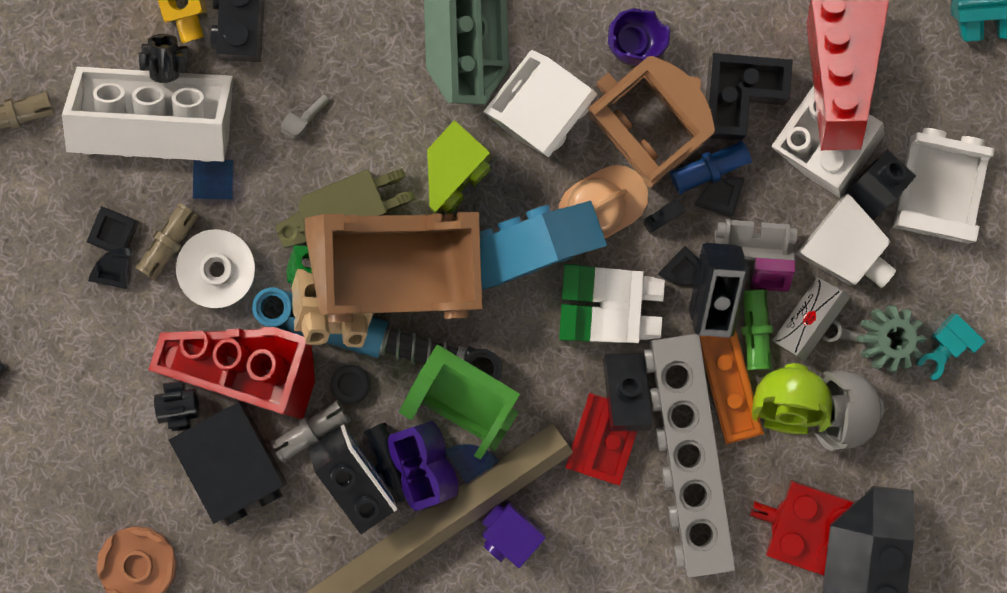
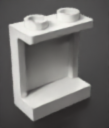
(946, 186)

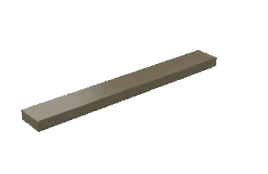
(450, 516)

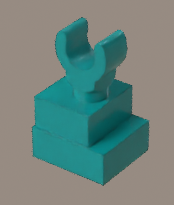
(953, 338)

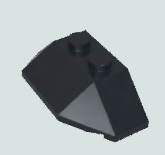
(872, 544)

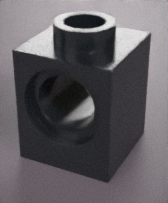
(880, 184)

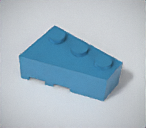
(537, 242)

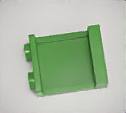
(463, 397)

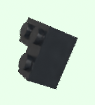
(740, 80)

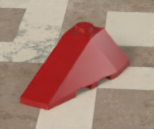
(250, 365)

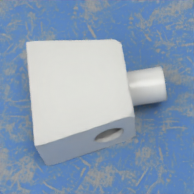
(848, 245)

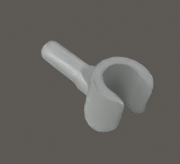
(295, 126)
(843, 334)

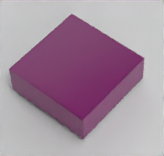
(772, 274)

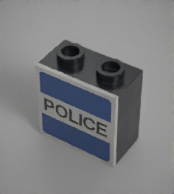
(352, 479)

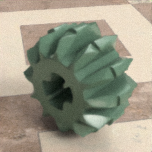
(879, 344)

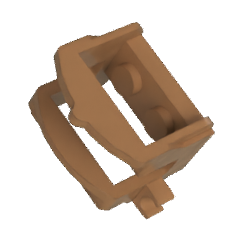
(676, 92)

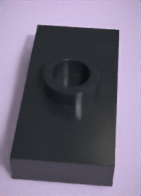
(627, 392)

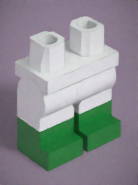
(620, 305)

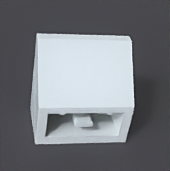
(540, 103)
(828, 168)

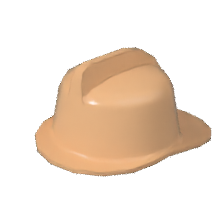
(616, 195)

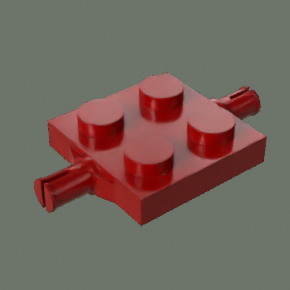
(801, 525)

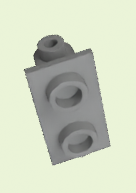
(773, 241)

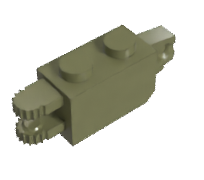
(349, 196)

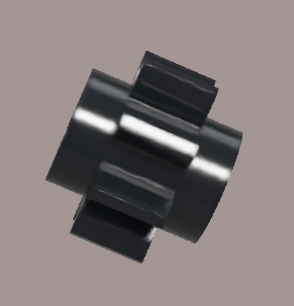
(163, 58)
(176, 406)

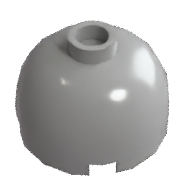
(854, 411)

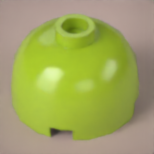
(793, 400)

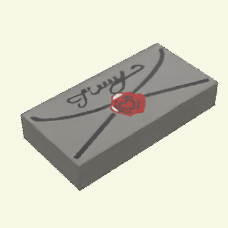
(810, 319)

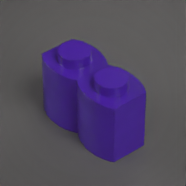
(421, 459)

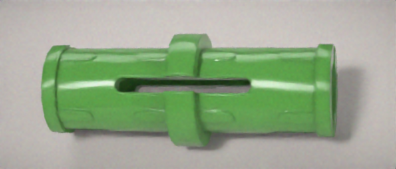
(757, 329)

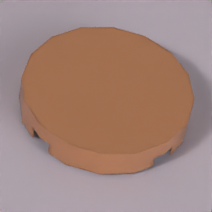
(147, 557)

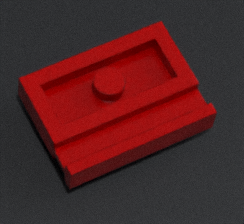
(597, 448)

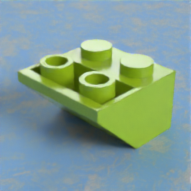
(452, 164)

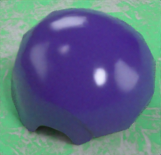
(637, 36)

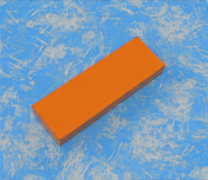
(730, 387)

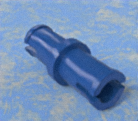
(710, 167)

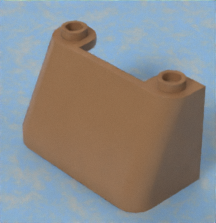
(395, 264)

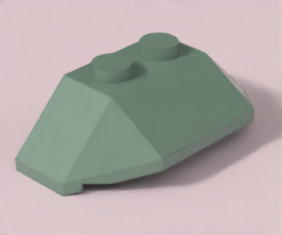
(466, 47)

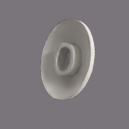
(195, 263)

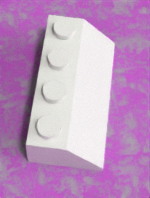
(136, 116)

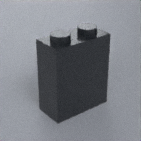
(229, 464)

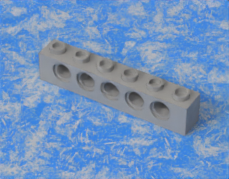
(716, 553)

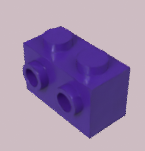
(511, 534)

